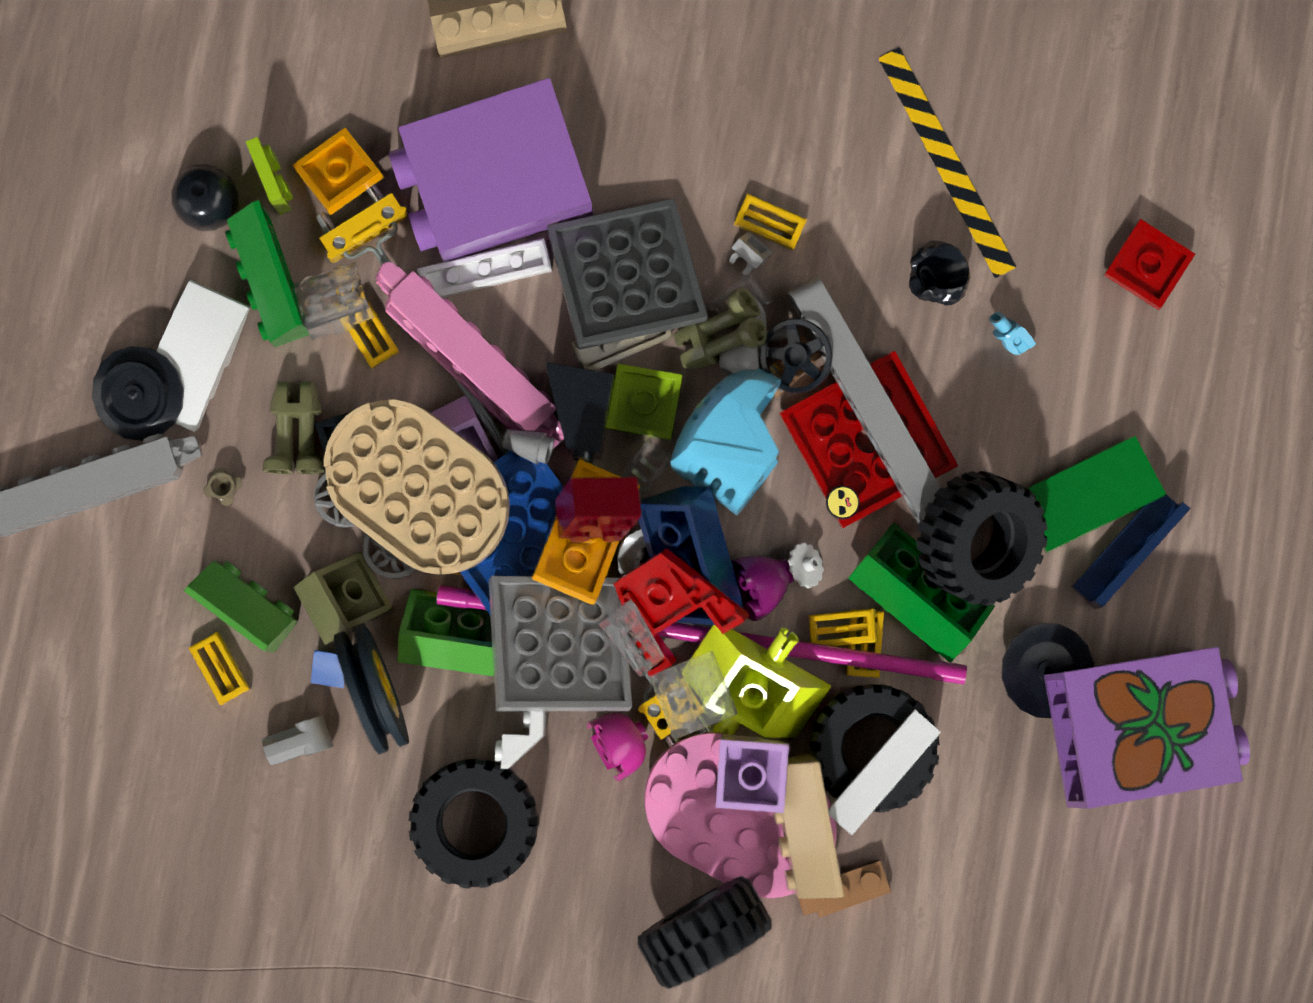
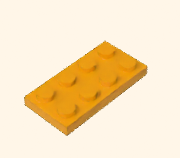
(572, 566)

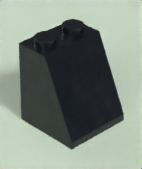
(582, 408)

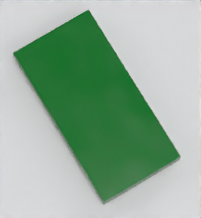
(1096, 492)

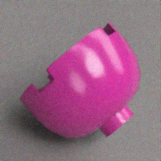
(619, 743)

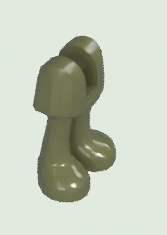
(706, 348)
(307, 461)

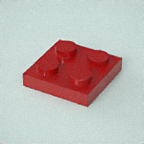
(1149, 264)

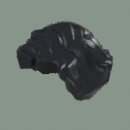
(939, 273)

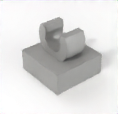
(752, 251)

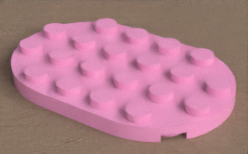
(713, 839)

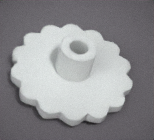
(805, 565)

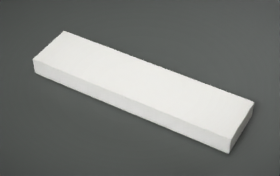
(488, 268)
(883, 772)

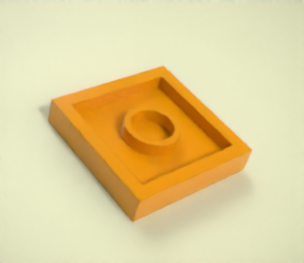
(337, 171)

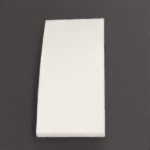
(201, 345)

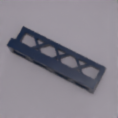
(1129, 550)

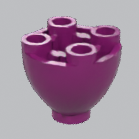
(761, 583)

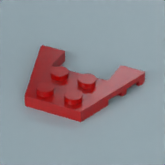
(669, 590)

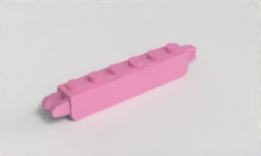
(466, 353)

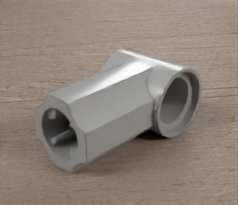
(305, 738)

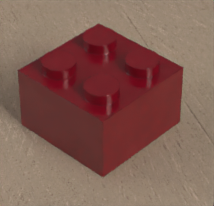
(598, 508)

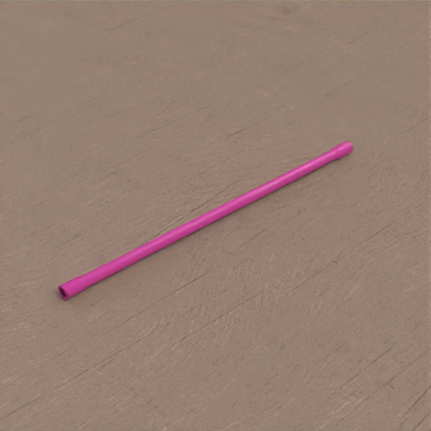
(936, 670)

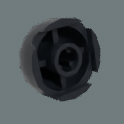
(204, 197)

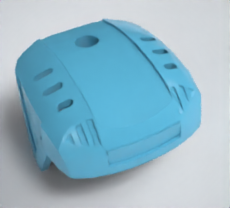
(727, 440)

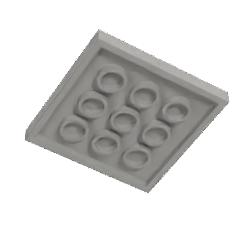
(553, 649)

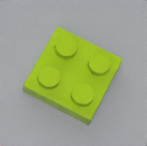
(274, 184)
(644, 402)

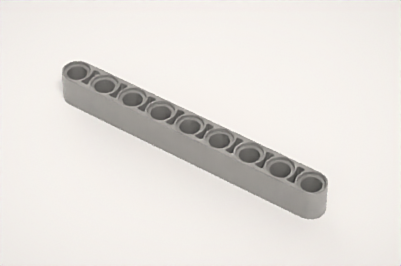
(867, 398)

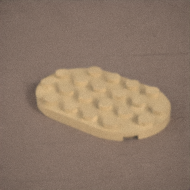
(416, 487)

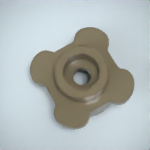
(213, 488)

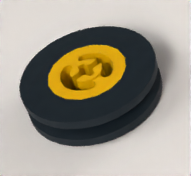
(371, 689)

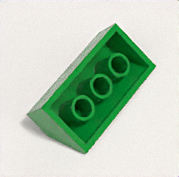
(267, 274)
(899, 584)

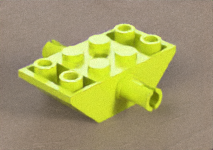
(766, 688)

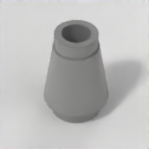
(529, 445)

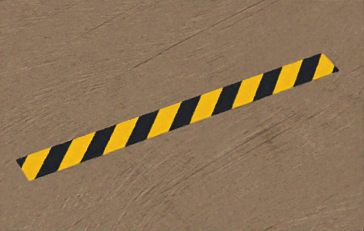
(947, 163)

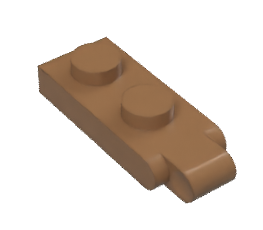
(857, 885)

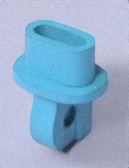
(1013, 336)

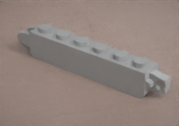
(94, 482)

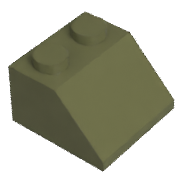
(342, 597)

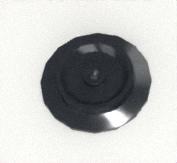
(137, 393)
(1039, 652)

